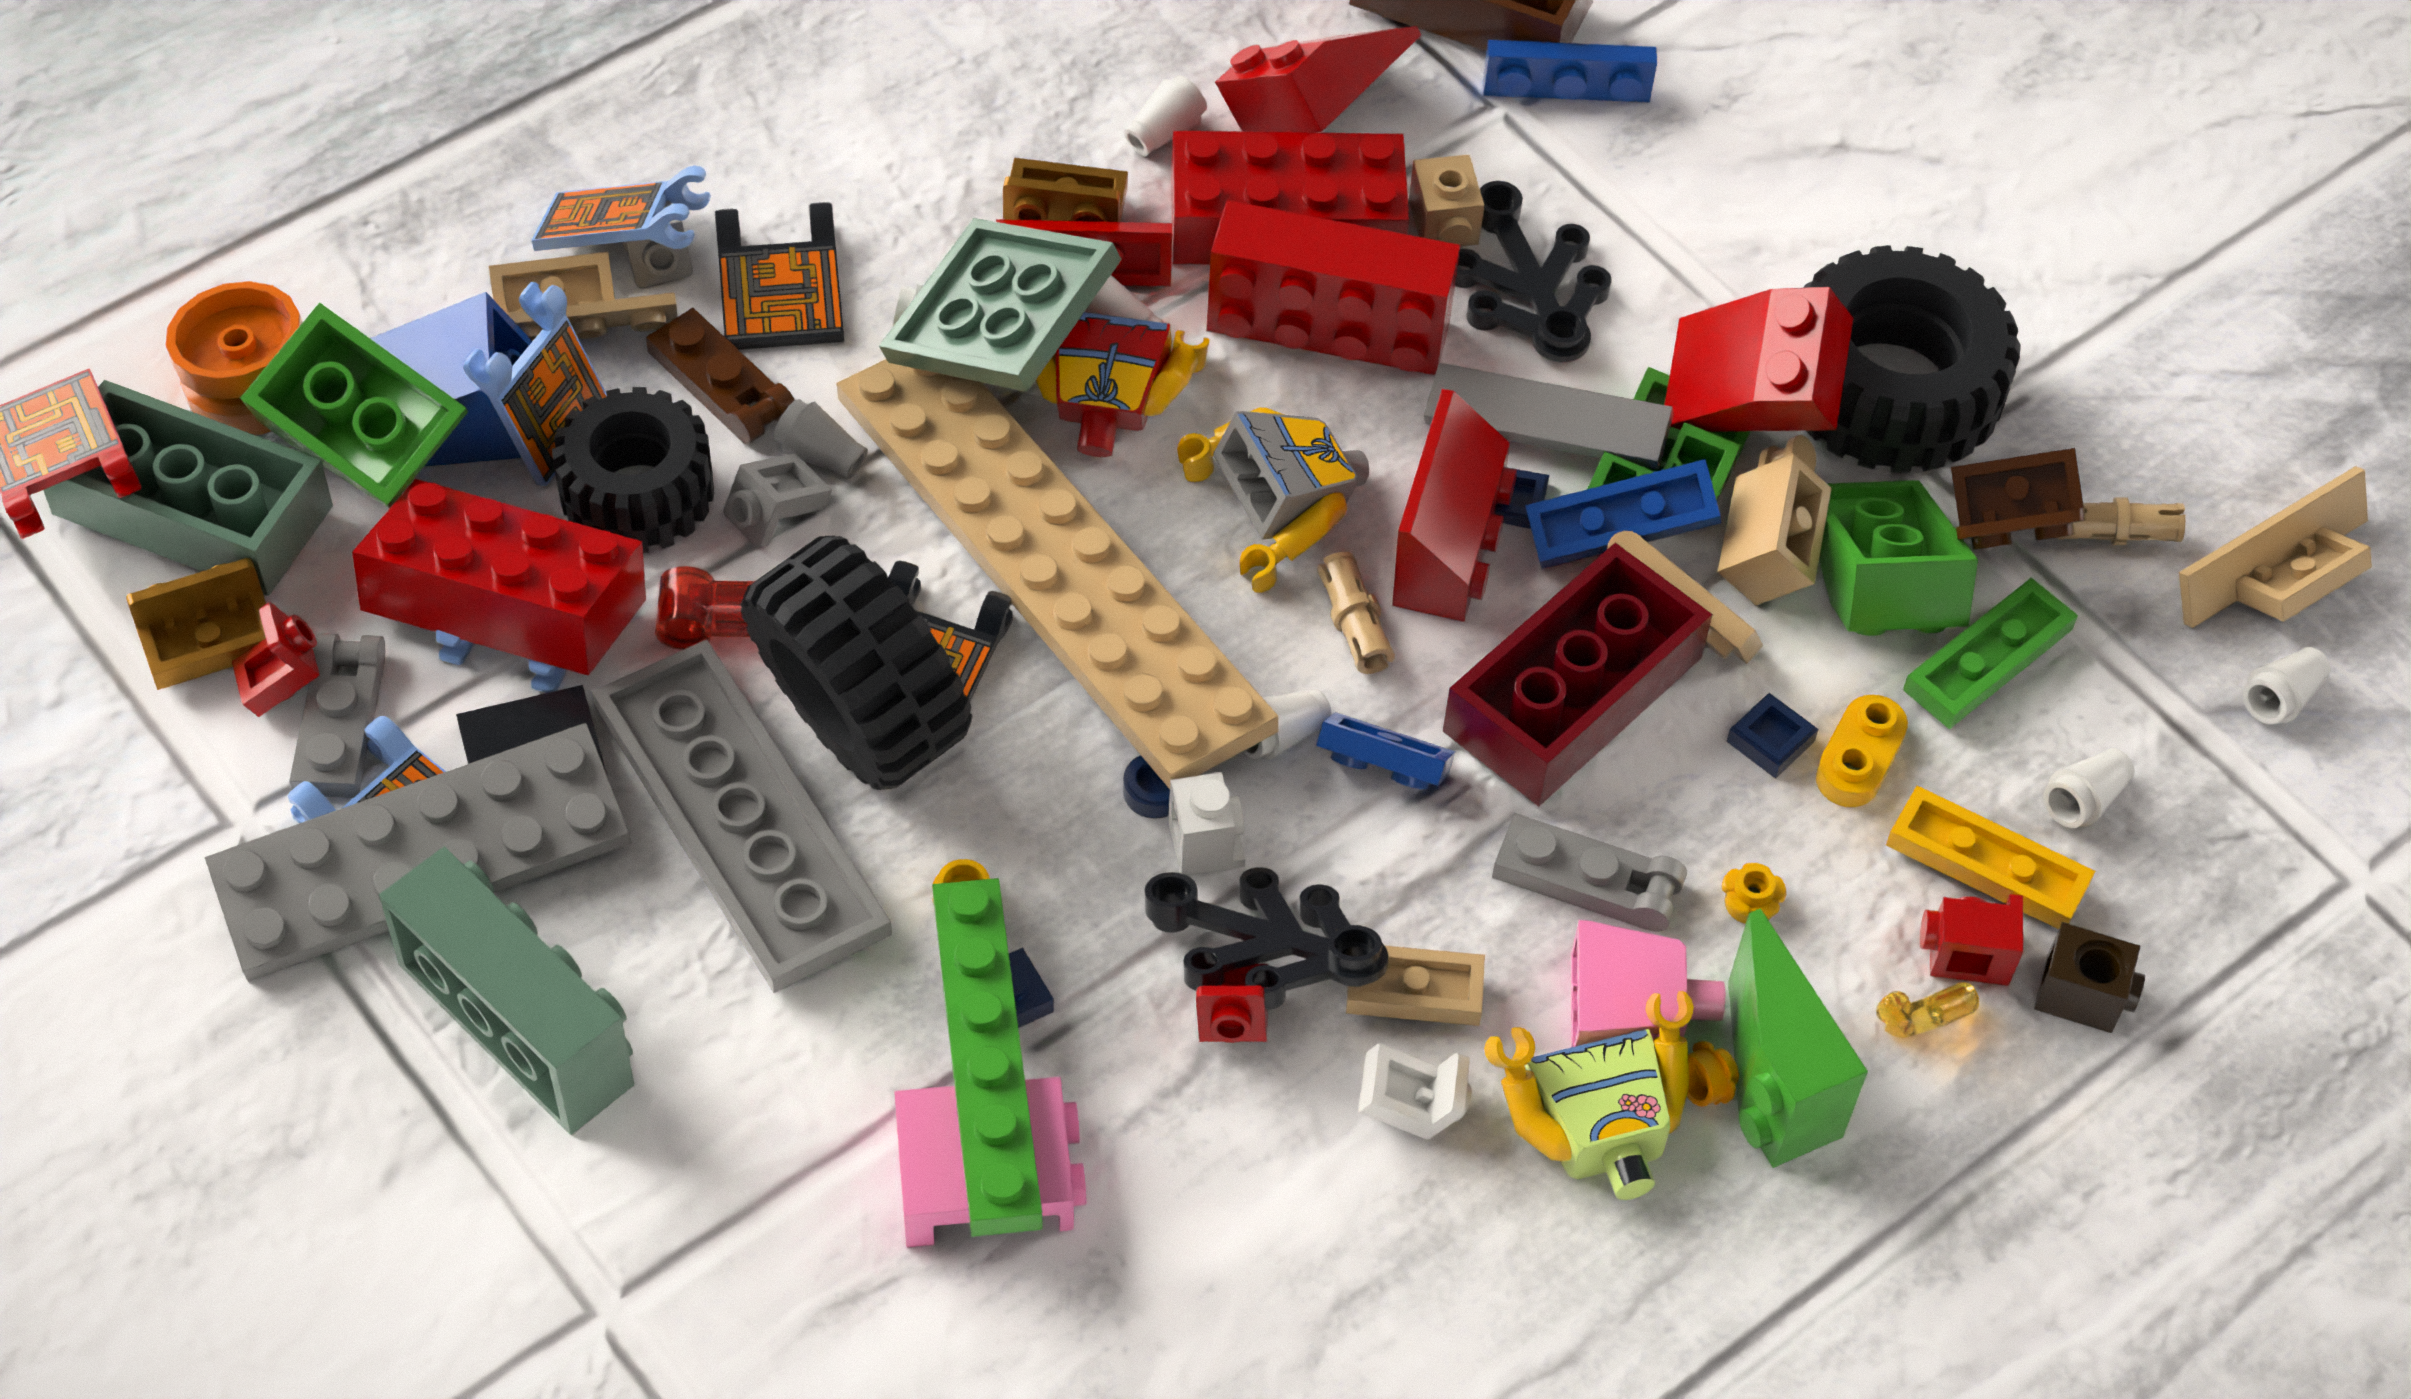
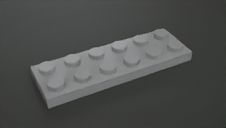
(742, 815)
(323, 878)

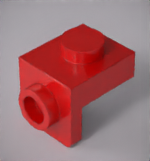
(278, 663)
(1232, 1010)

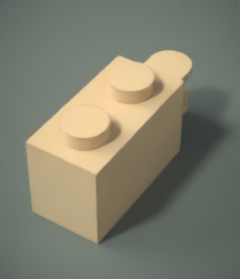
(1776, 523)

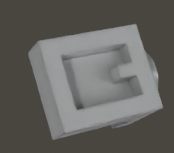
(656, 263)
(771, 492)

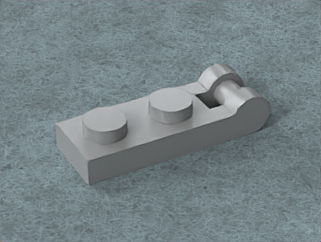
(336, 712)
(1589, 873)

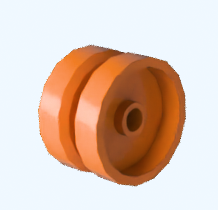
(223, 345)

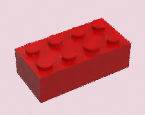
(1305, 173)
(1331, 287)
(500, 576)

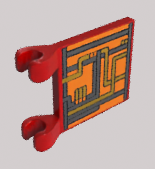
(54, 438)

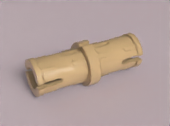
(2131, 521)
(1355, 612)

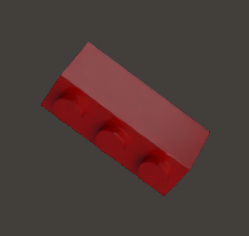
(1452, 512)

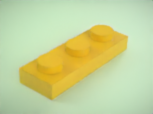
(1989, 857)

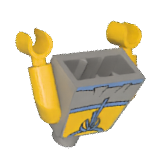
(1285, 477)

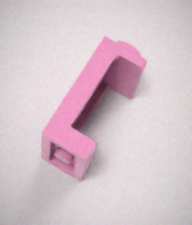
(934, 1164)

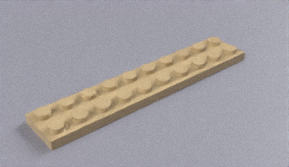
(1062, 568)

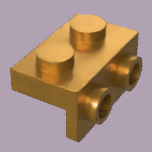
(1063, 192)
(198, 621)

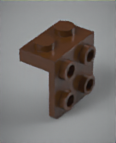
(2018, 495)

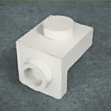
(1413, 1091)

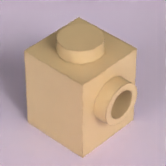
(1446, 212)

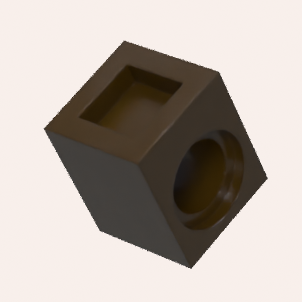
(2073, 996)

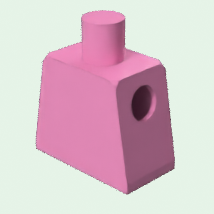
(1618, 972)

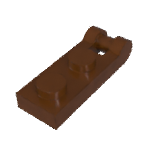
(718, 375)

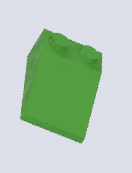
(352, 406)
(1894, 560)
(1790, 1054)

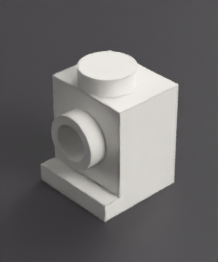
(1205, 824)

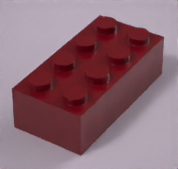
(1576, 673)

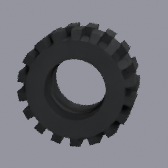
(633, 432)

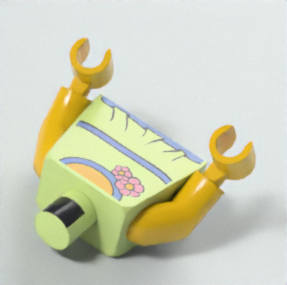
(1601, 1101)

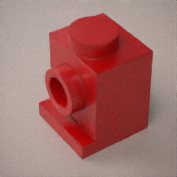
(1974, 939)

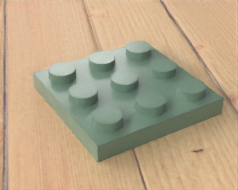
(1000, 303)

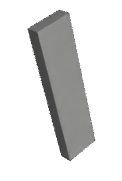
(1559, 415)

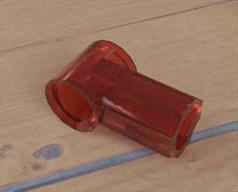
(698, 607)

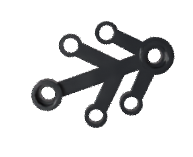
(1555, 330)
(1346, 953)

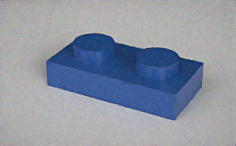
(1360, 743)

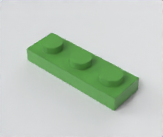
(1990, 653)

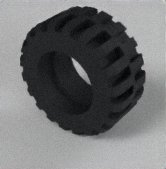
(1945, 317)
(857, 661)

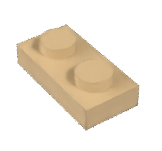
(1424, 987)

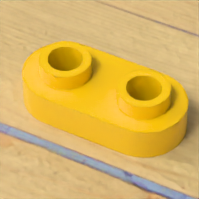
(1864, 746)

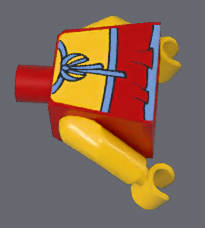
(1117, 375)

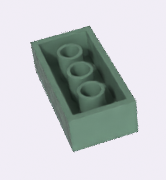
(204, 490)
(509, 988)

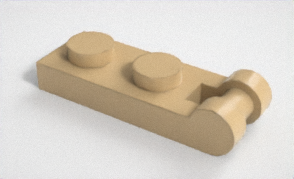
(1727, 630)

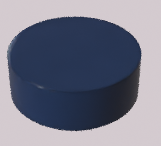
(1145, 790)

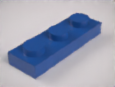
(1569, 71)
(1648, 505)

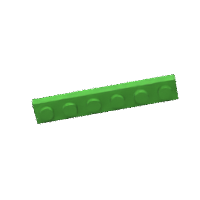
(986, 1059)

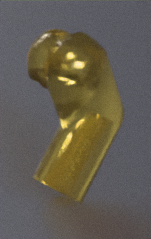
(1928, 1013)

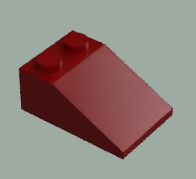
(1307, 81)
(1762, 363)

